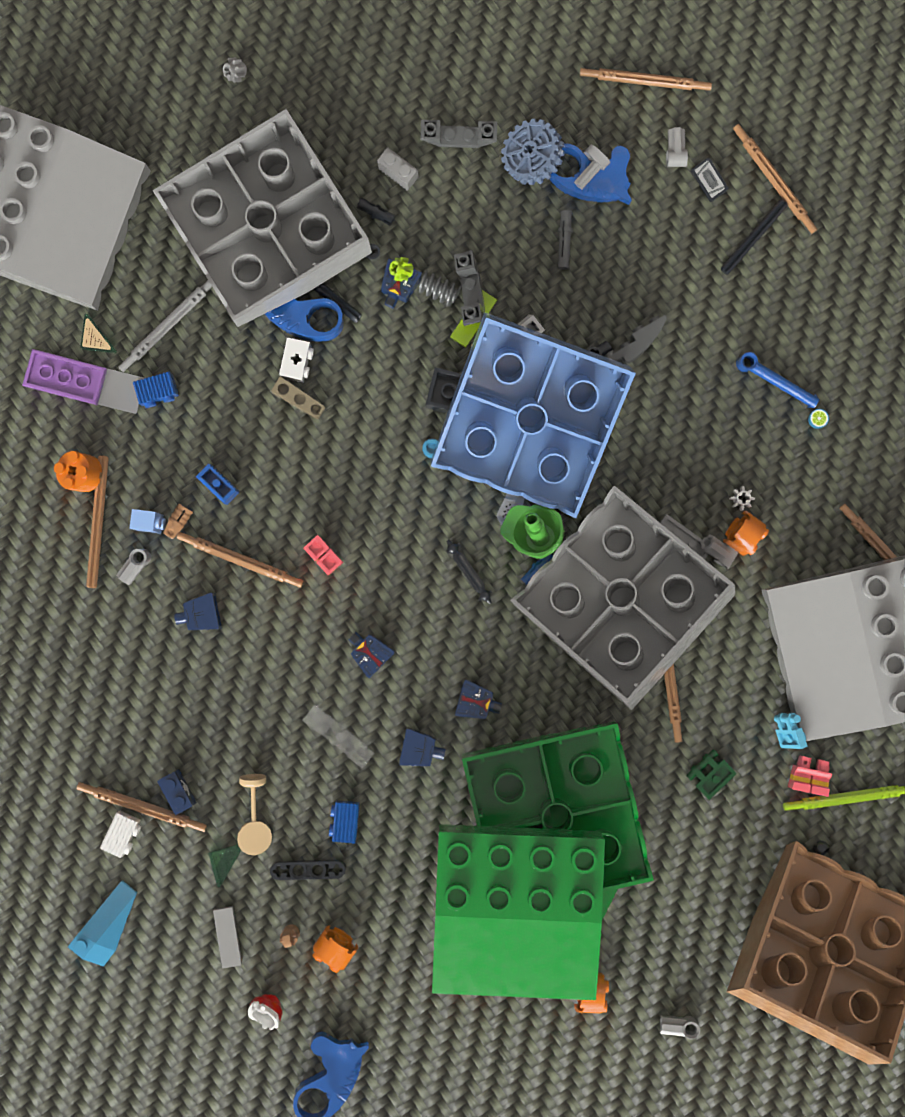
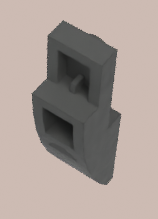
(641, 341)

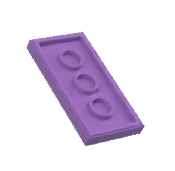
(64, 377)

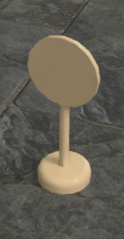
(255, 835)

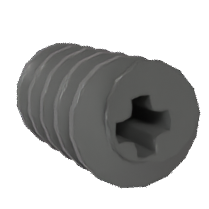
(439, 289)

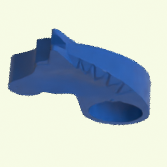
(605, 186)
(294, 319)
(342, 1069)

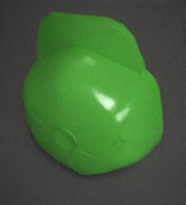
(533, 530)

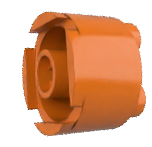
(78, 471)
(745, 534)
(334, 948)
(598, 1005)

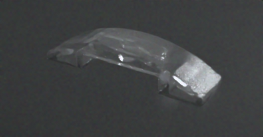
(339, 736)

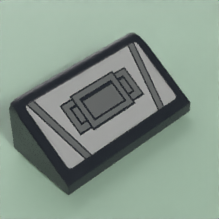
(709, 179)

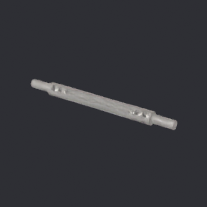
(173, 318)

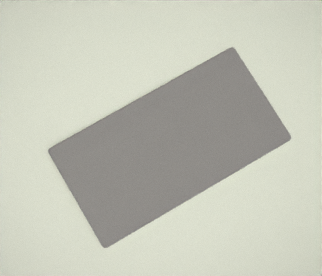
(119, 391)

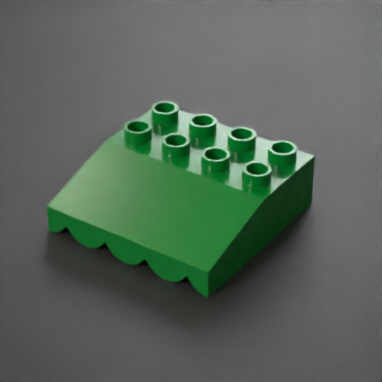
(568, 784)
(518, 912)

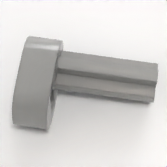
(599, 161)

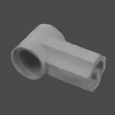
(676, 154)
(723, 554)
(133, 567)
(676, 1026)

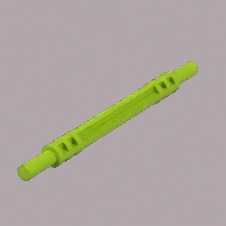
(846, 798)

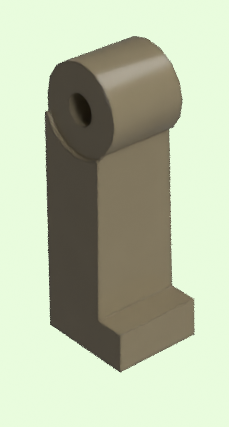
(297, 398)

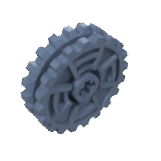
(532, 152)

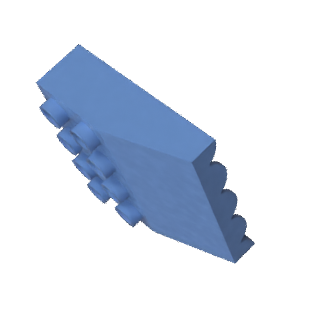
(531, 415)

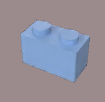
(147, 521)

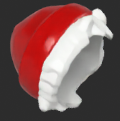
(266, 1010)

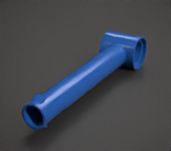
(776, 379)

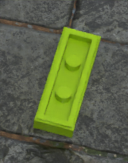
(464, 334)

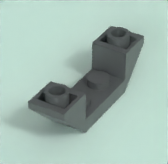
(459, 135)
(471, 288)

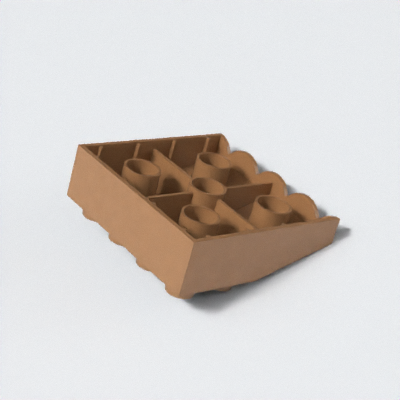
(827, 955)

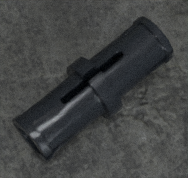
(376, 211)

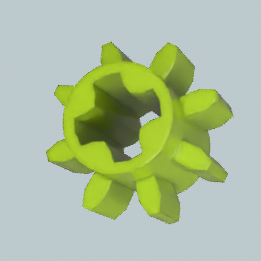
(401, 269)

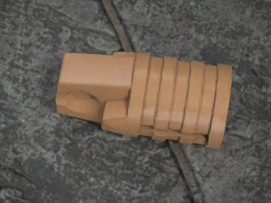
(173, 526)
(289, 935)

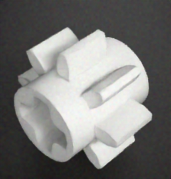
(745, 494)

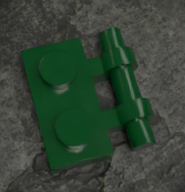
(713, 780)

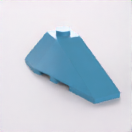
(103, 931)

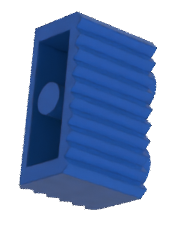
(156, 389)
(218, 484)
(345, 821)

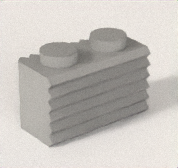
(397, 169)

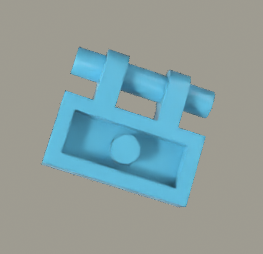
(788, 733)

